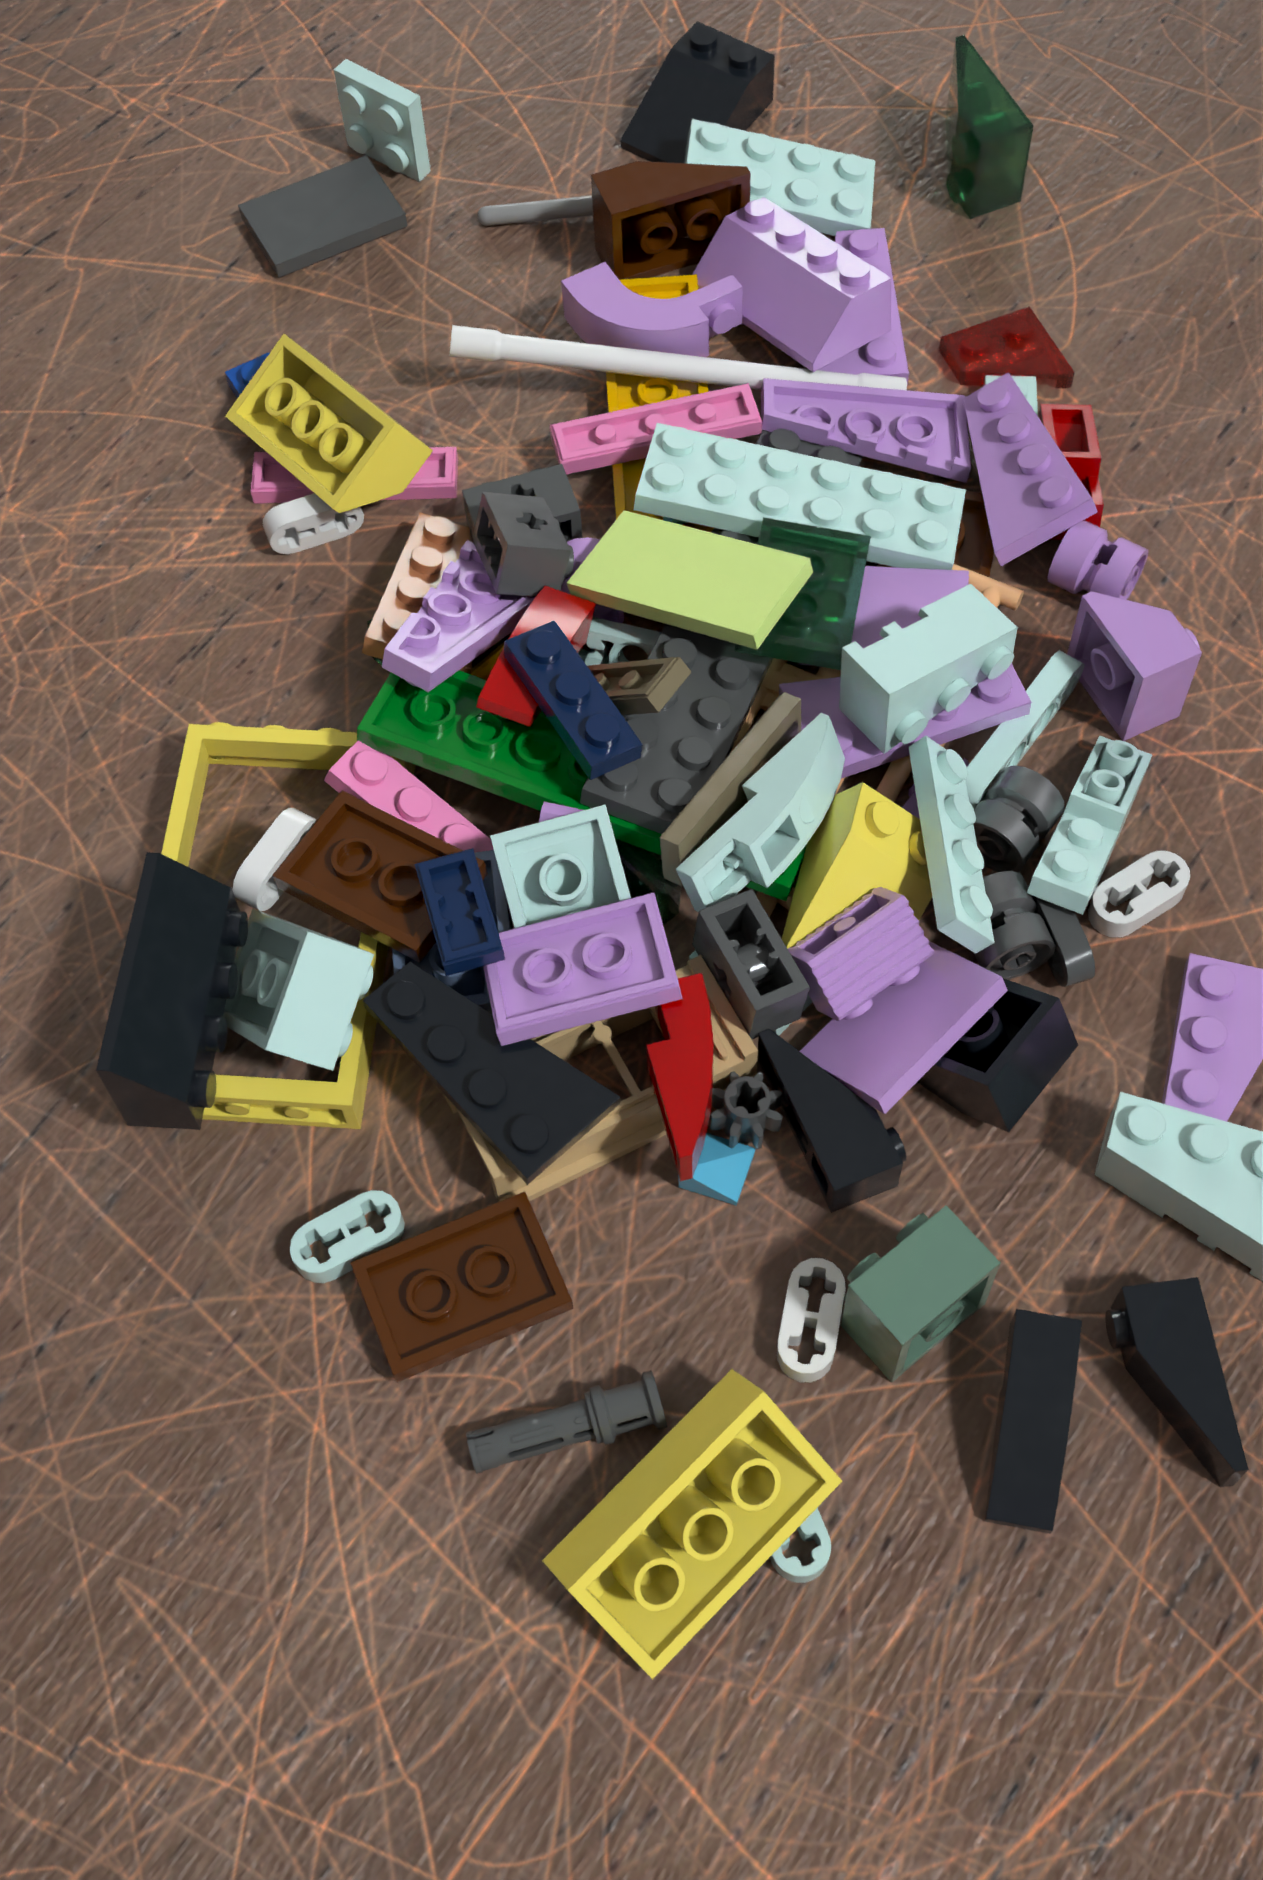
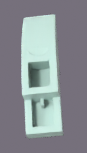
(775, 824)
(1090, 825)

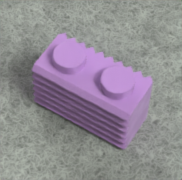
(862, 954)

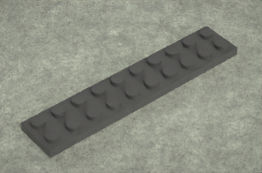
(704, 714)

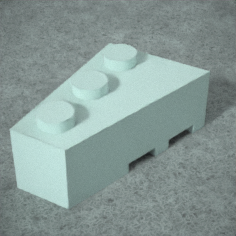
(925, 667)
(1191, 1170)

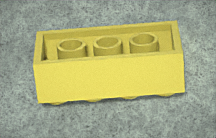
(326, 430)
(692, 1521)

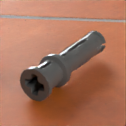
(596, 1417)

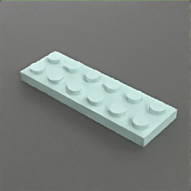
(740, 482)

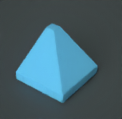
(720, 1170)

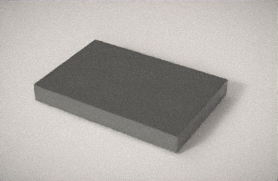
(322, 216)

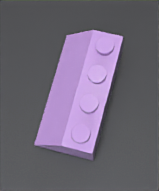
(798, 284)

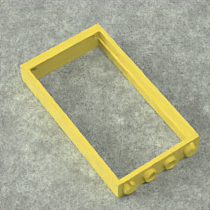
(260, 1098)

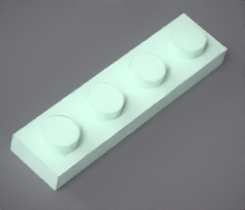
(951, 845)

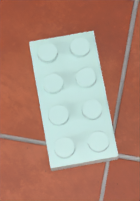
(811, 183)

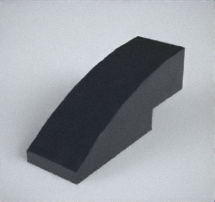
(1033, 1420)

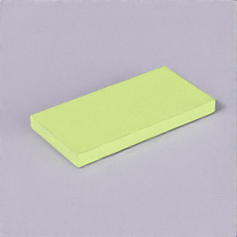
(691, 578)

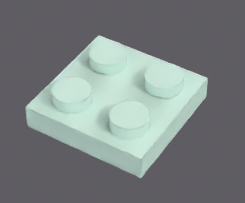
(382, 120)

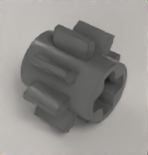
(746, 1110)

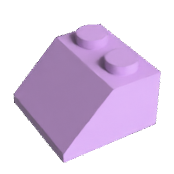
(1134, 661)

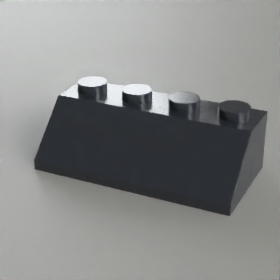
(172, 996)

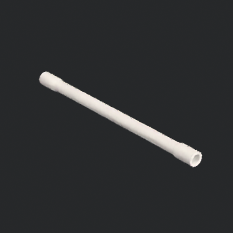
(495, 346)

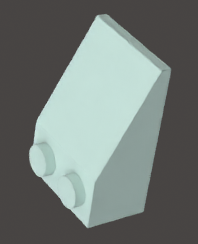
(560, 866)
(297, 990)

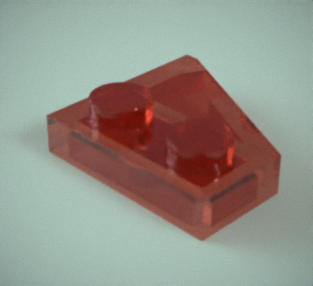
(1004, 345)

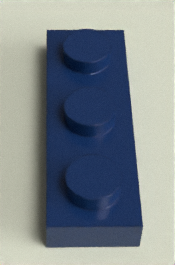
(572, 700)

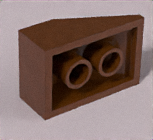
(662, 213)

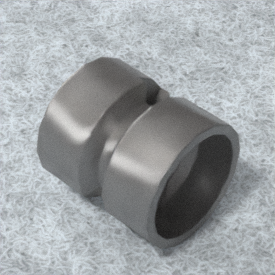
(1014, 817)
(1018, 932)

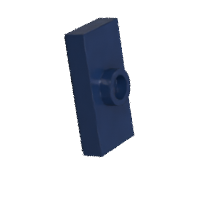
(459, 912)

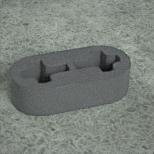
(1073, 956)

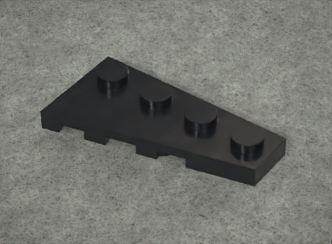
(513, 1094)

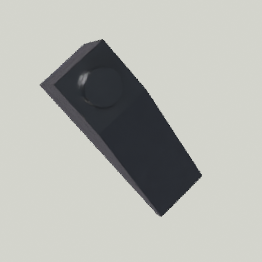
(833, 1126)
(1177, 1365)

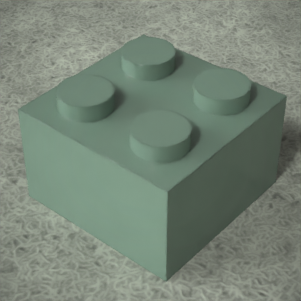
(917, 1291)

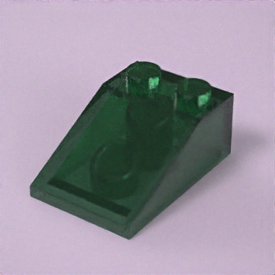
(984, 136)

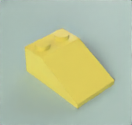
(858, 848)

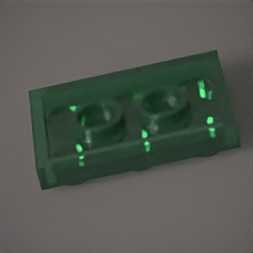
(826, 606)

